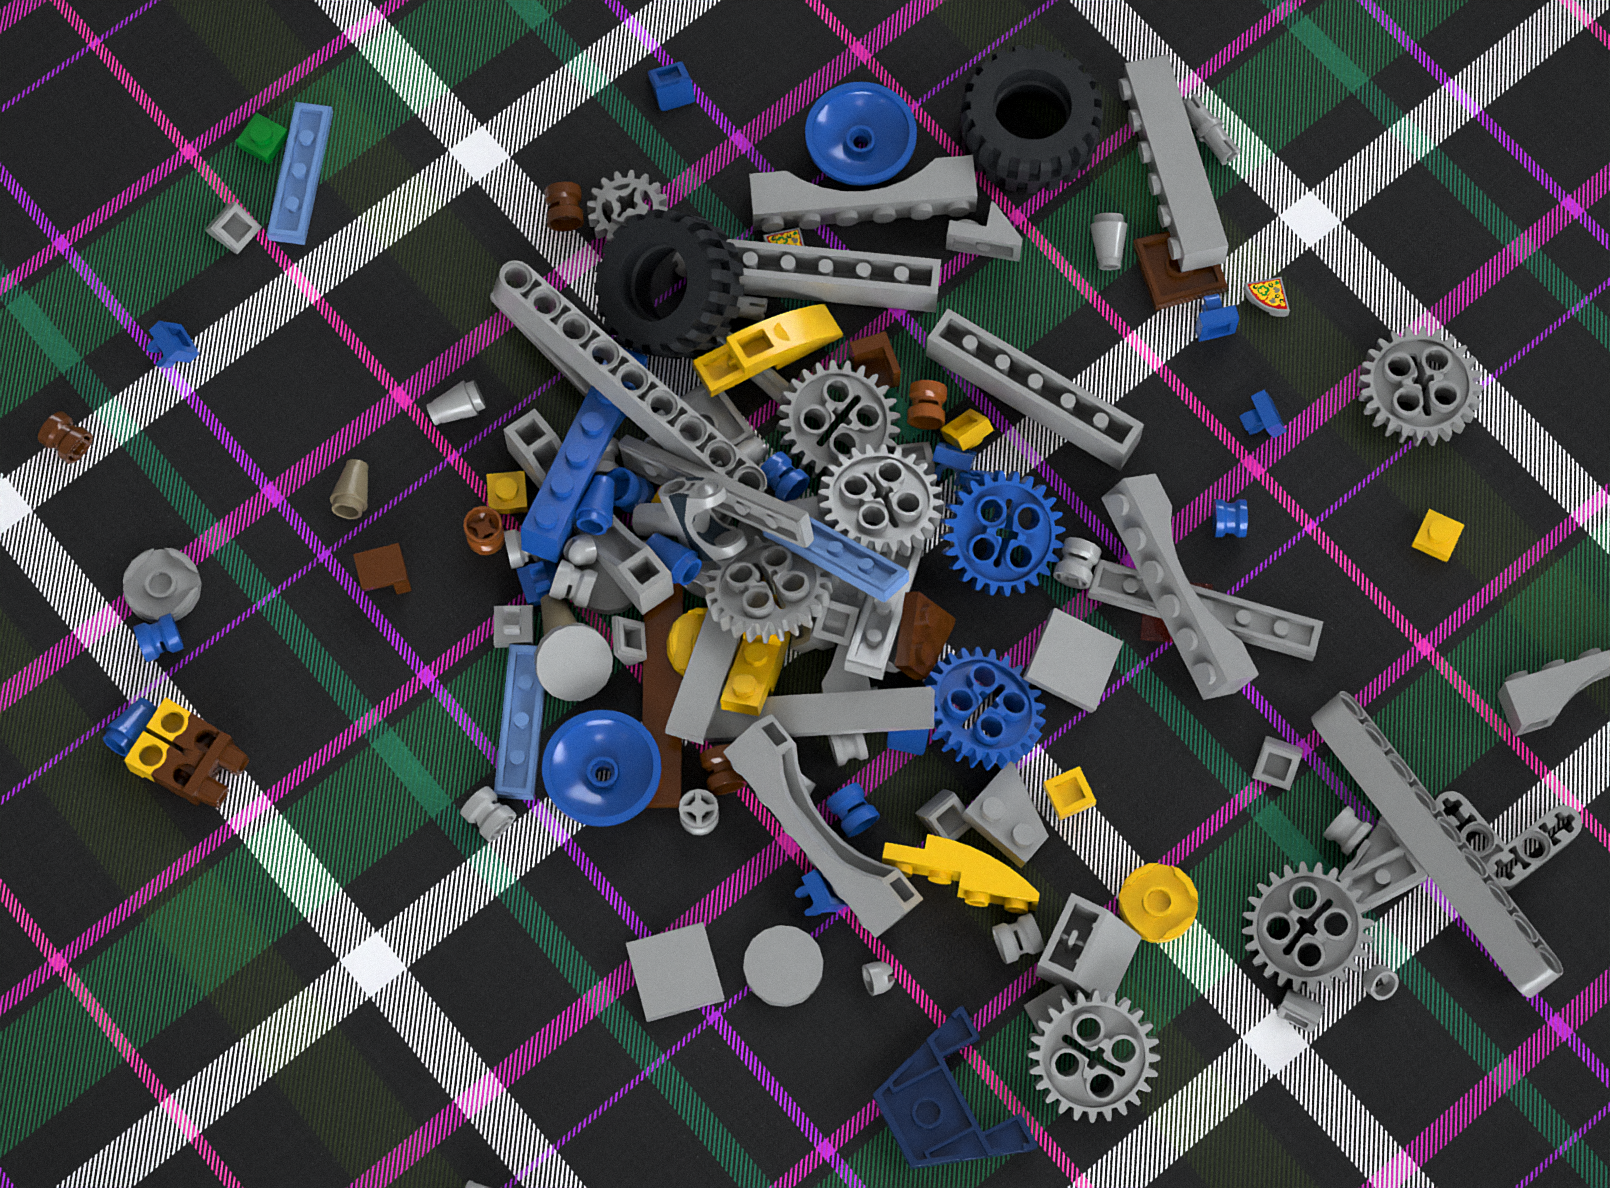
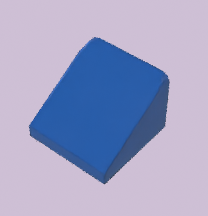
(671, 86)
(908, 741)

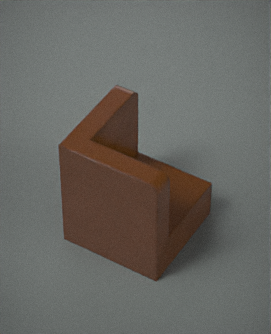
(877, 357)
(382, 568)

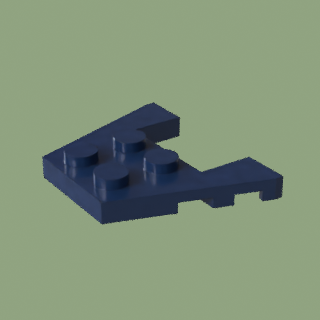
(931, 1113)

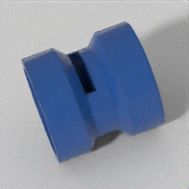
(784, 478)
(630, 489)
(158, 637)
(852, 809)

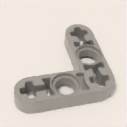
(1498, 852)

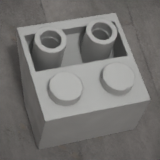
(1088, 949)

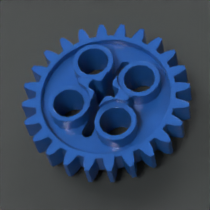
(969, 526)
(1010, 732)

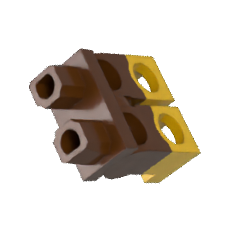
(197, 763)

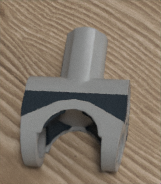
(689, 517)

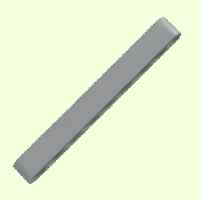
(620, 368)
(1437, 845)

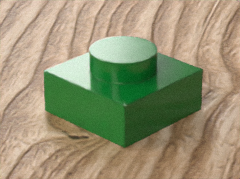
(262, 138)

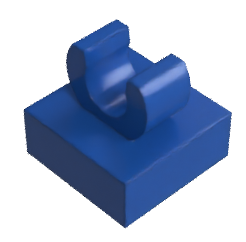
(1215, 320)
(173, 342)
(1263, 416)
(953, 458)
(536, 580)
(821, 893)

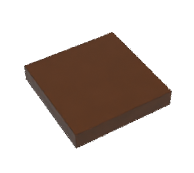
(1166, 281)

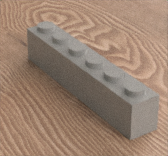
(1173, 163)
(838, 275)
(1034, 389)

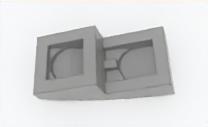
(842, 614)

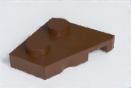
(921, 635)

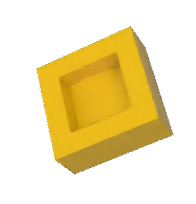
(967, 430)
(507, 492)
(1438, 535)
(1069, 793)

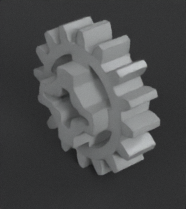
(622, 196)

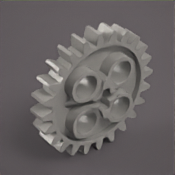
(1453, 381)
(811, 399)
(910, 490)
(747, 604)
(1336, 951)
(1113, 1024)

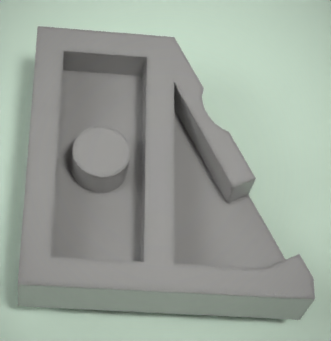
(1008, 816)
(1383, 867)

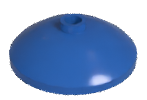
(865, 115)
(594, 744)

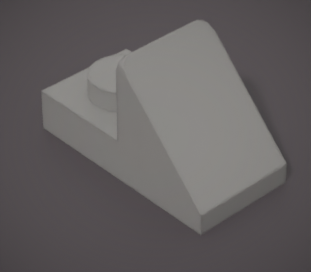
(995, 240)

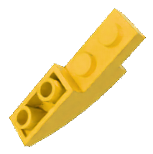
(765, 345)
(754, 673)
(980, 875)

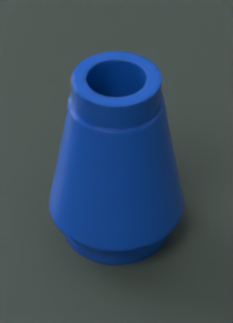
(596, 508)
(679, 560)
(128, 726)

